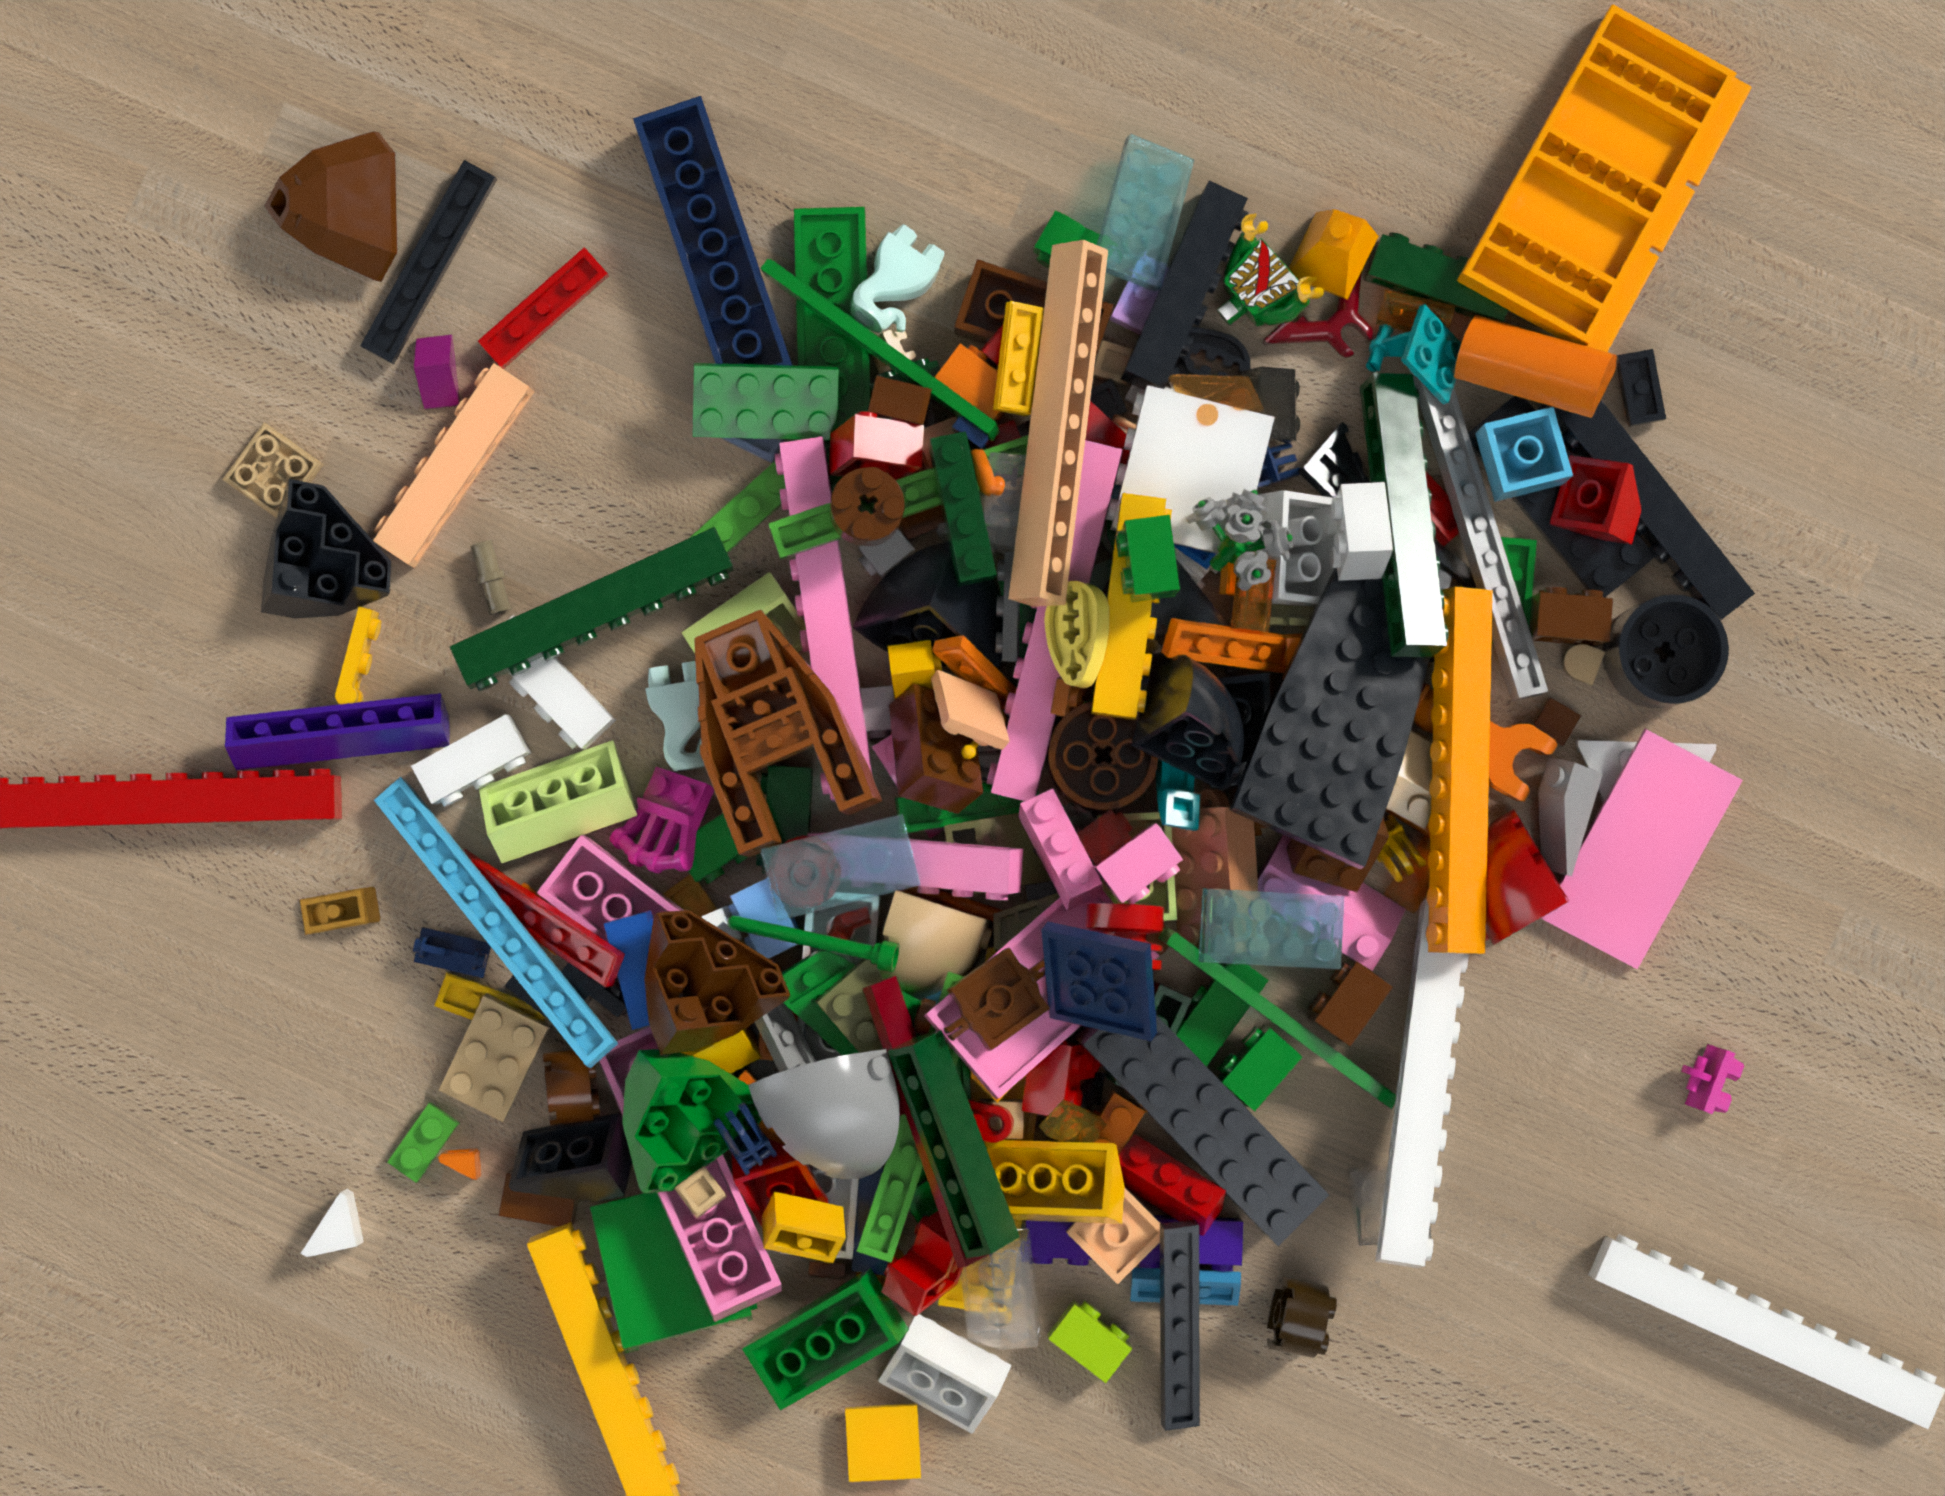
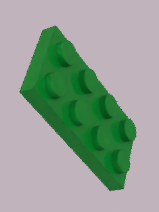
(764, 401)

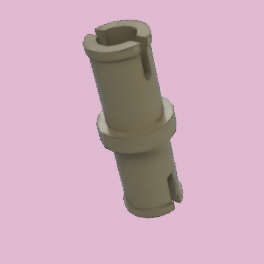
(490, 577)

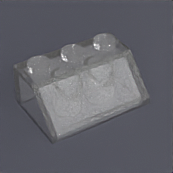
(1002, 1297)

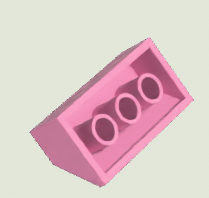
(1368, 915)

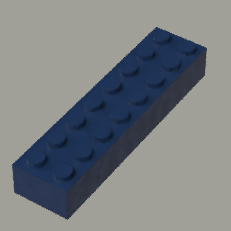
(711, 235)

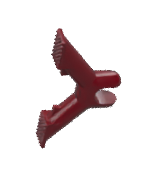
(1326, 331)

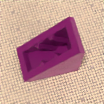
(436, 372)

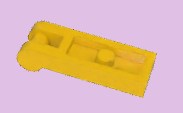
(357, 660)

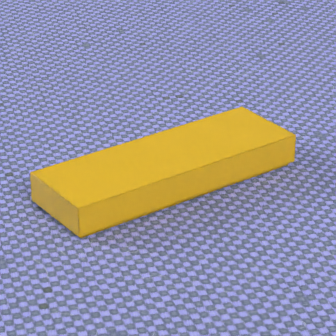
(1018, 358)
(464, 996)

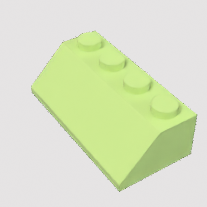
(557, 802)

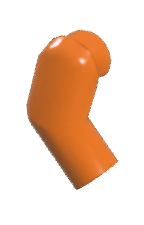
(984, 475)

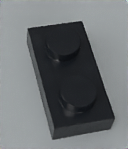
(1640, 387)

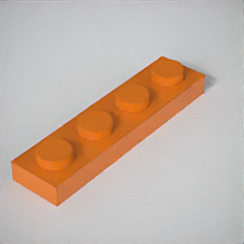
(1225, 645)

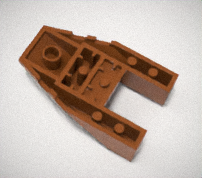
(763, 707)

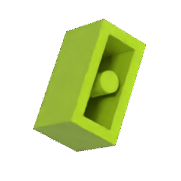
(1090, 1340)

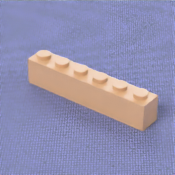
(452, 465)

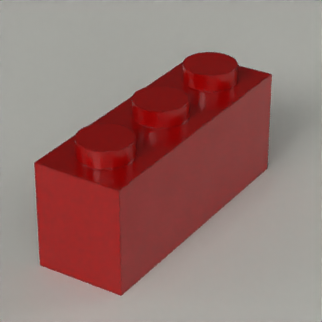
(1170, 1184)

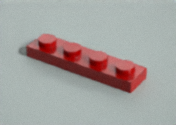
(543, 308)

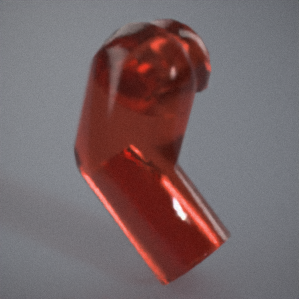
(844, 923)

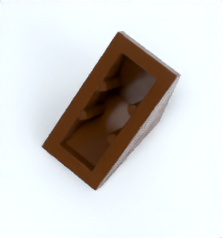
(899, 400)

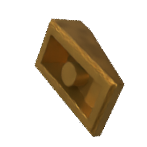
(340, 910)

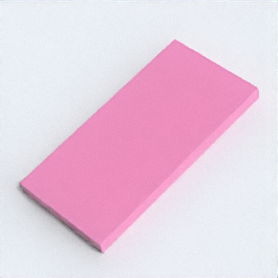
(1643, 847)
(1025, 1049)

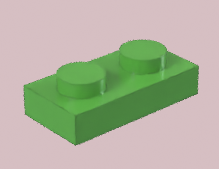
(423, 1142)

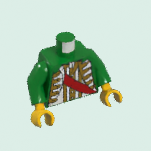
(1261, 282)

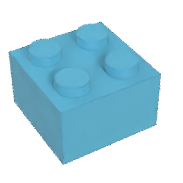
(1524, 454)

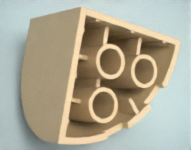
(932, 942)

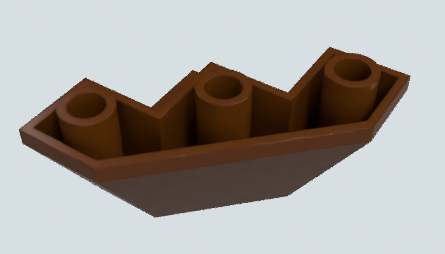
(342, 203)
(704, 983)

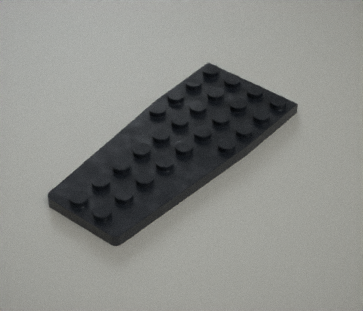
(1335, 727)

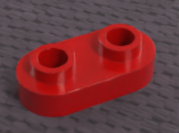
(984, 1112)

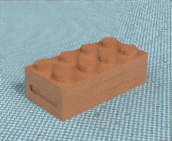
(1213, 858)

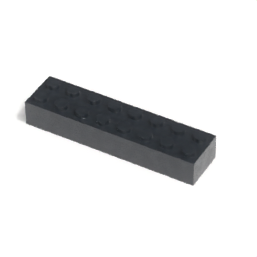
(1210, 1126)

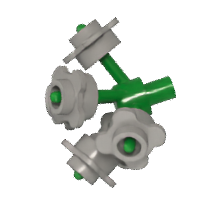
(1246, 536)

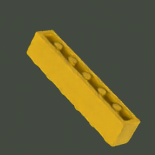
(1130, 625)

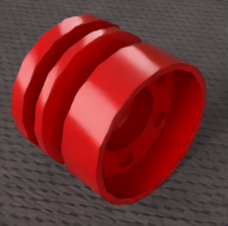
(1127, 922)

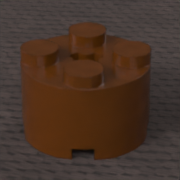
(871, 486)
(569, 1088)

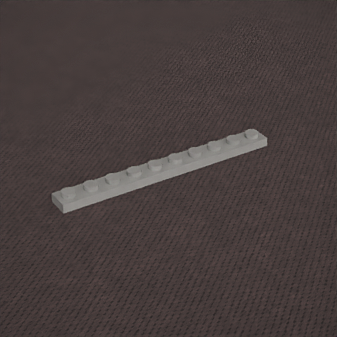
(1482, 543)

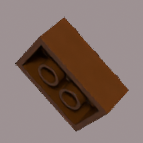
(929, 757)

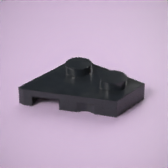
(1333, 464)

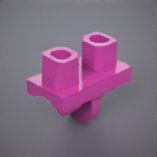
(1709, 1077)

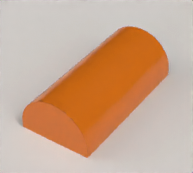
(1534, 365)

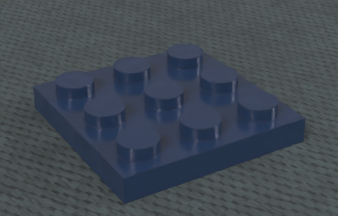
(1099, 980)

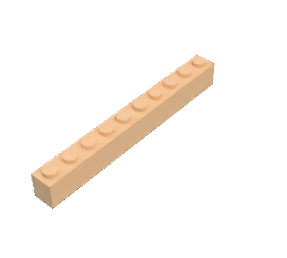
(1058, 424)

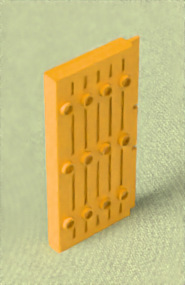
(1605, 181)

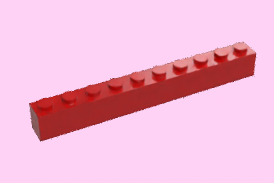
(170, 800)

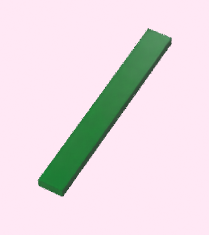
(878, 347)
(1280, 1018)

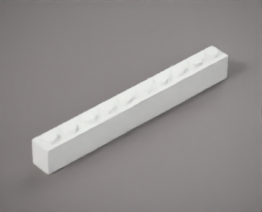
(1421, 1103)
(1766, 1331)

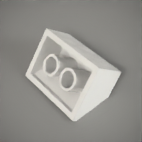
(945, 1373)

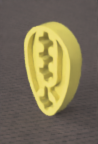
(1084, 650)

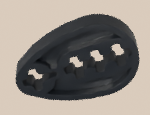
(1214, 345)

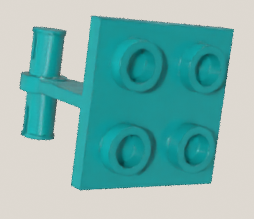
(1426, 350)

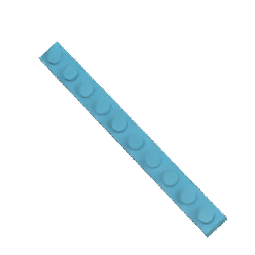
(496, 923)

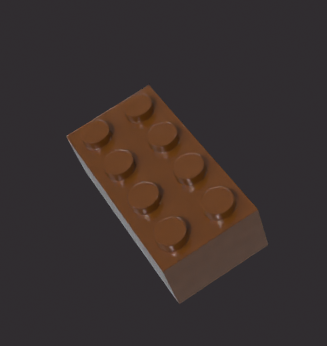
(987, 296)

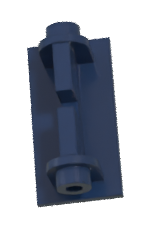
(451, 952)

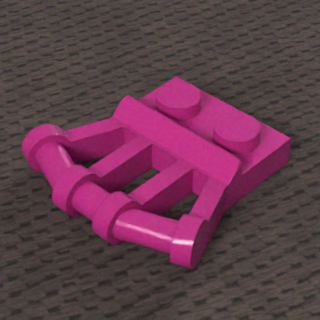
(669, 799)

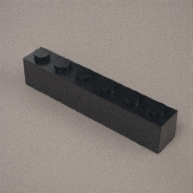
(1185, 287)

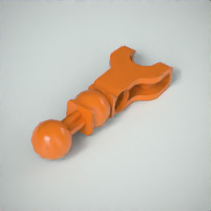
(1503, 747)

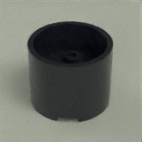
(1689, 635)

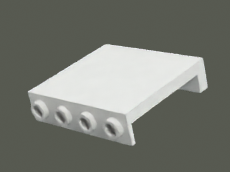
(1188, 461)

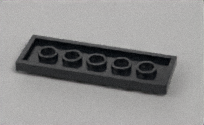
(1595, 562)

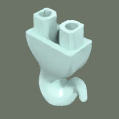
(898, 276)
(678, 710)

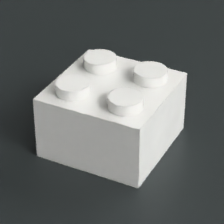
(1360, 531)

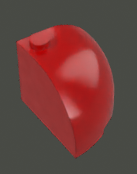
(1518, 880)

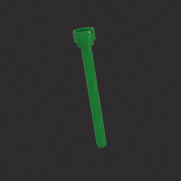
(882, 955)

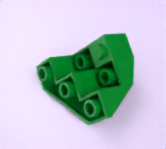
(672, 1114)

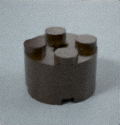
(1300, 1318)

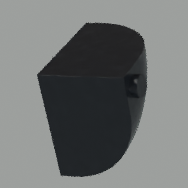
(924, 603)
(1191, 722)

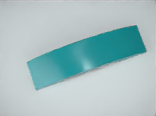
(1176, 798)

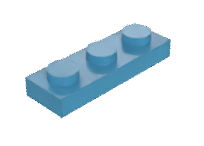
(1214, 1286)

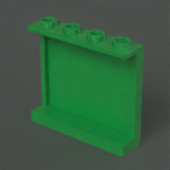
(649, 1274)

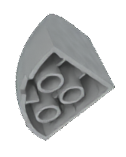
(834, 1112)

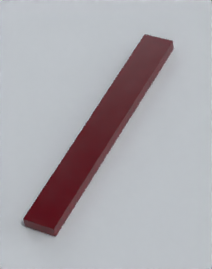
(893, 1029)

